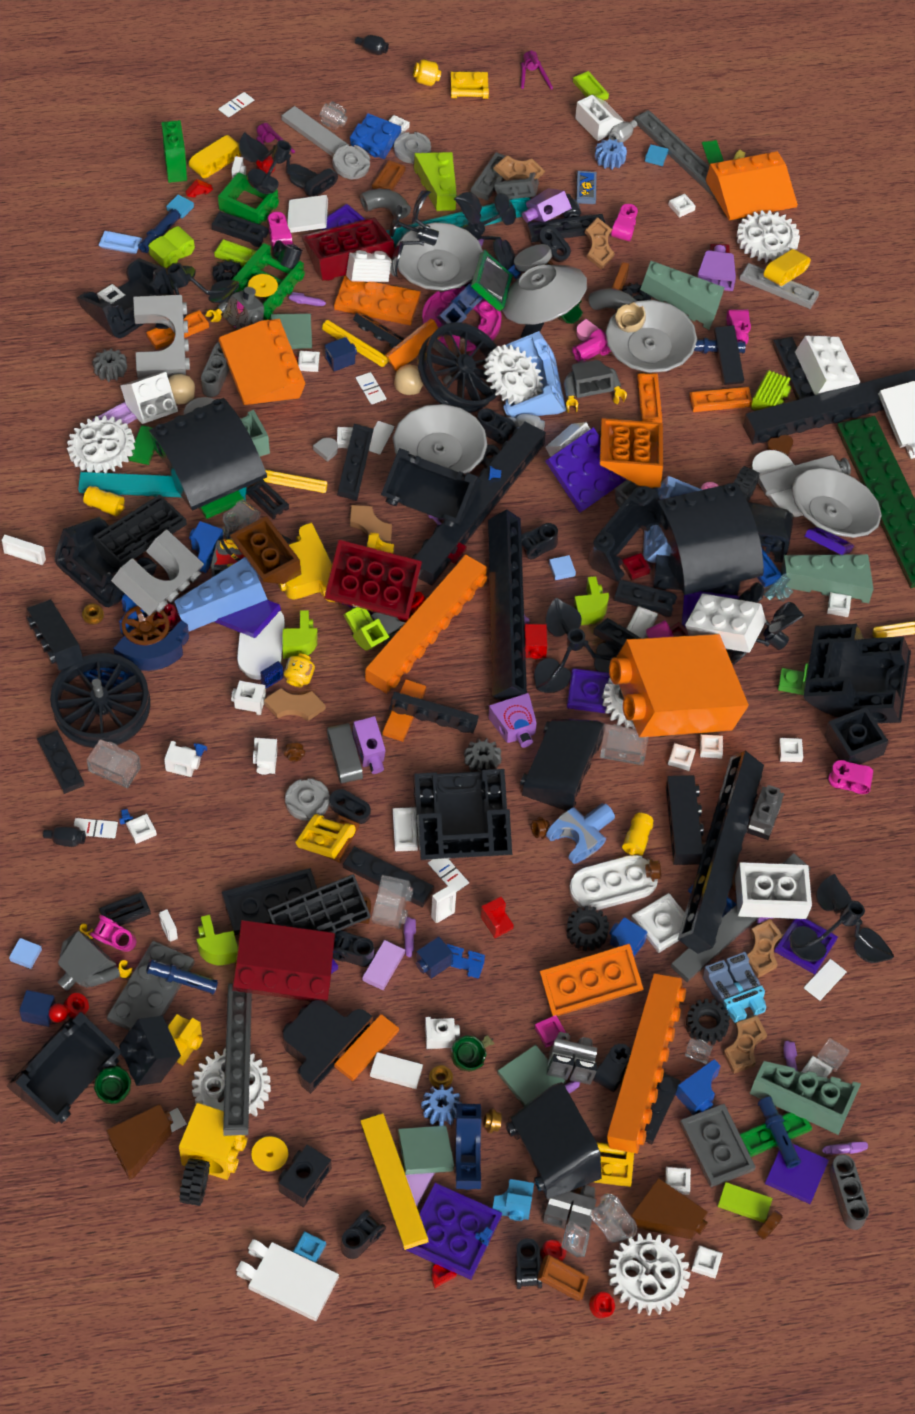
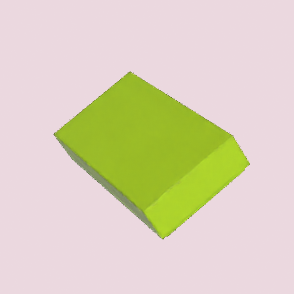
(590, 86)
(229, 250)
(745, 1202)

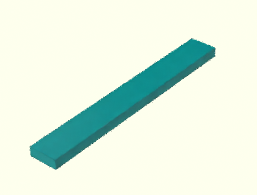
(459, 218)
(133, 484)

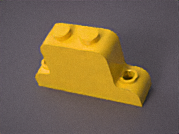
(314, 565)

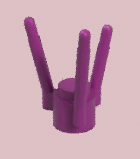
(531, 63)
(267, 134)

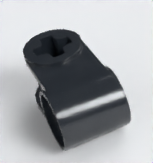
(287, 254)
(495, 425)
(537, 542)
(348, 949)
(612, 1070)
(364, 1232)
(527, 1267)

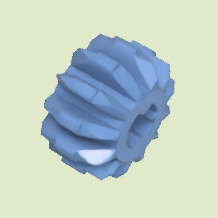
(610, 153)
(440, 1097)

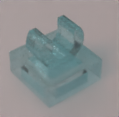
(779, 589)

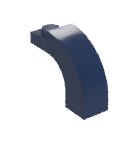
(460, 306)
(158, 654)
(468, 1146)

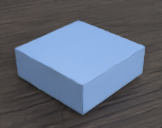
(562, 567)
(25, 953)

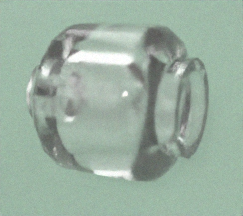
(333, 115)

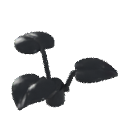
(264, 183)
(471, 209)
(424, 234)
(182, 275)
(563, 620)
(773, 634)
(835, 897)

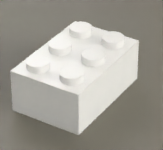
(826, 364)
(734, 619)
(773, 890)

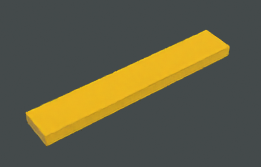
(394, 1181)

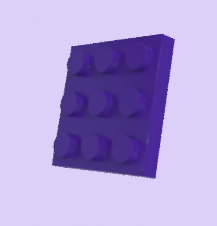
(580, 471)
(451, 1230)

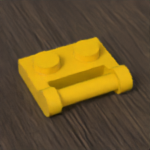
(469, 84)
(323, 841)
(615, 1170)

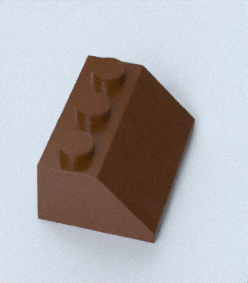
(267, 552)

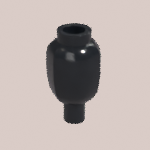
(373, 44)
(575, 210)
(66, 835)

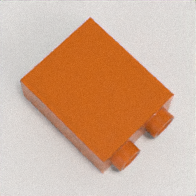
(678, 685)

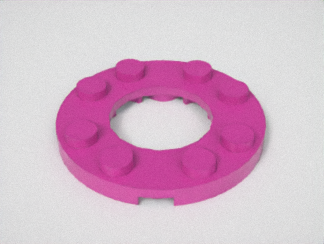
(489, 315)

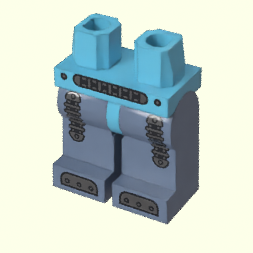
(735, 986)

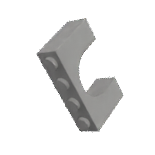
(170, 312)
(151, 592)

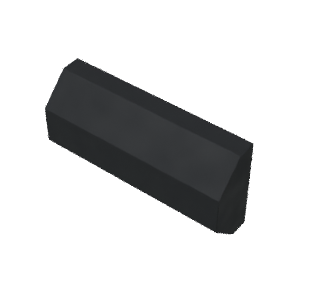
(137, 531)
(324, 908)

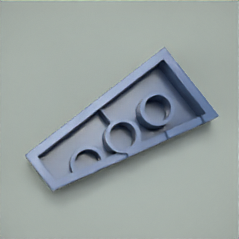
(221, 595)

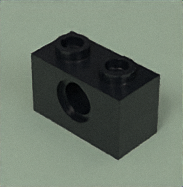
(302, 1189)

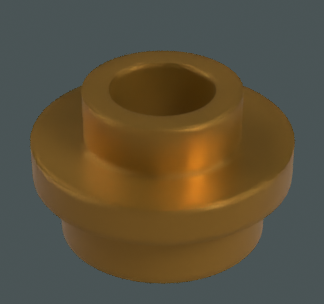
(90, 610)
(440, 1071)
(492, 1121)

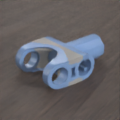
(582, 830)

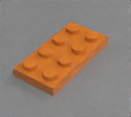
(378, 300)
(591, 980)

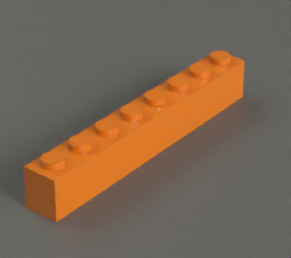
(426, 624)
(646, 1063)

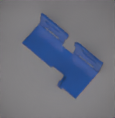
(473, 966)

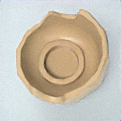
(630, 317)
(408, 380)
(182, 388)

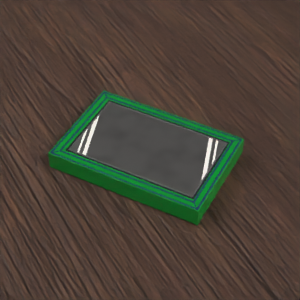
(491, 280)

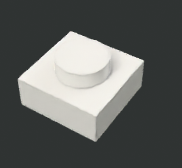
(238, 167)

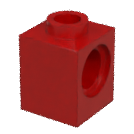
(536, 640)

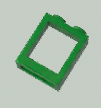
(174, 151)
(228, 201)

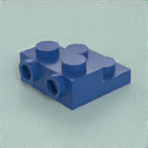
(375, 136)

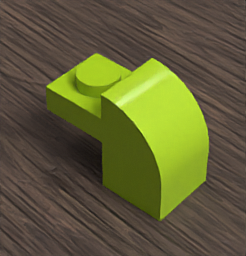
(594, 604)
(366, 631)
(301, 639)
(218, 948)

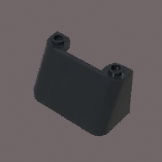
(118, 317)
(430, 488)
(635, 513)
(774, 528)
(84, 564)
(562, 761)
(64, 1068)
(556, 1142)

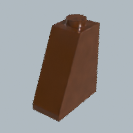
(140, 1138)
(669, 1213)

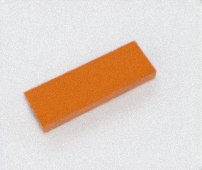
(163, 337)
(410, 347)
(649, 397)
(720, 399)
(398, 724)
(366, 1047)

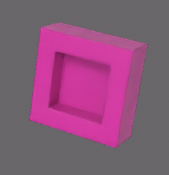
(549, 1030)

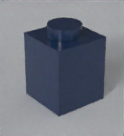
(340, 354)
(434, 958)
(36, 1008)

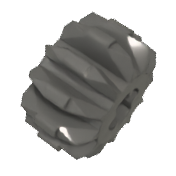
(110, 364)
(482, 755)

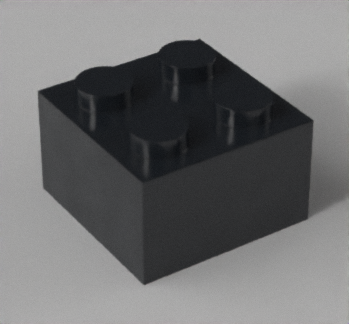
(856, 737)
(149, 1050)

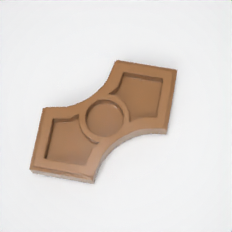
(514, 169)
(600, 250)
(365, 520)
(304, 705)
(765, 938)
(741, 1054)

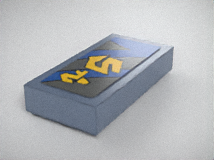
(586, 187)

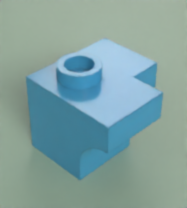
(515, 1201)

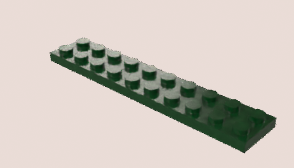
(883, 477)

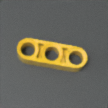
(215, 156)
(787, 267)

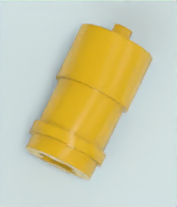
(103, 500)
(637, 836)

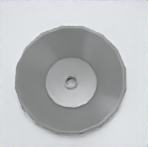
(440, 266)
(544, 294)
(665, 329)
(442, 436)
(836, 502)

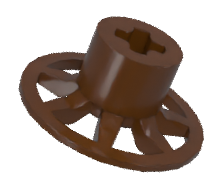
(145, 628)

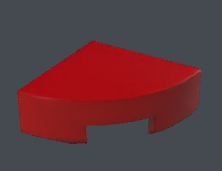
(197, 188)
(441, 1275)

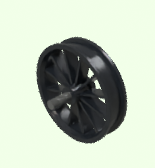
(459, 364)
(100, 700)

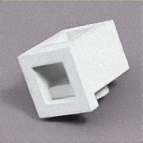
(249, 696)
(265, 755)
(181, 760)
(436, 1038)

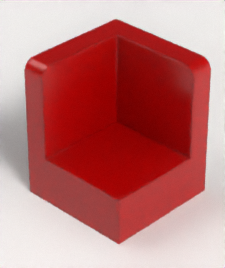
(495, 918)

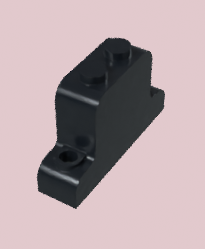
(321, 1038)

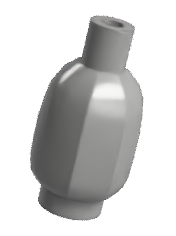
(622, 131)
(532, 419)

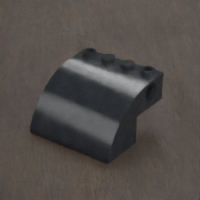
(208, 453)
(711, 538)
(857, 673)
(462, 814)

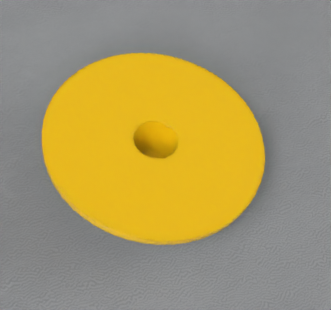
(263, 284)
(269, 1153)

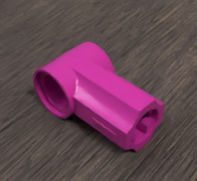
(591, 347)

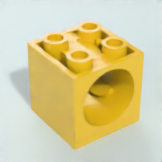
(206, 1142)

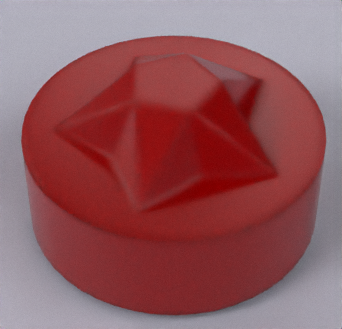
(265, 165)
(554, 1249)
(602, 1305)

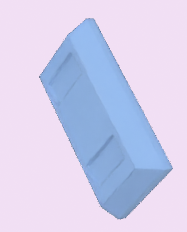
(120, 242)

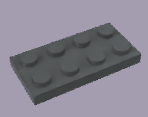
(146, 993)

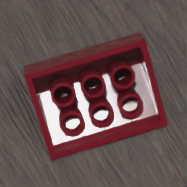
(331, 247)
(373, 580)
(283, 961)

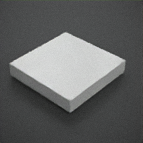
(307, 213)
(662, 921)

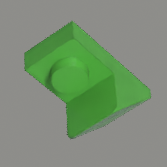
(793, 680)

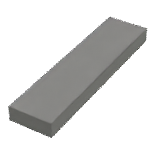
(312, 130)
(791, 291)
(784, 478)

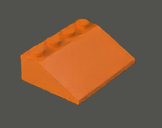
(751, 185)
(262, 363)
(633, 450)

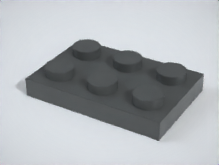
(717, 1145)

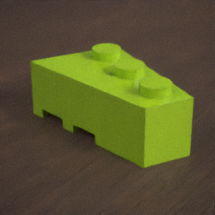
(437, 176)

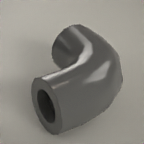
(384, 199)
(609, 299)

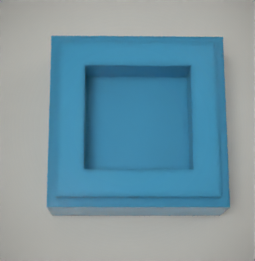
(656, 155)
(181, 204)
(310, 1247)

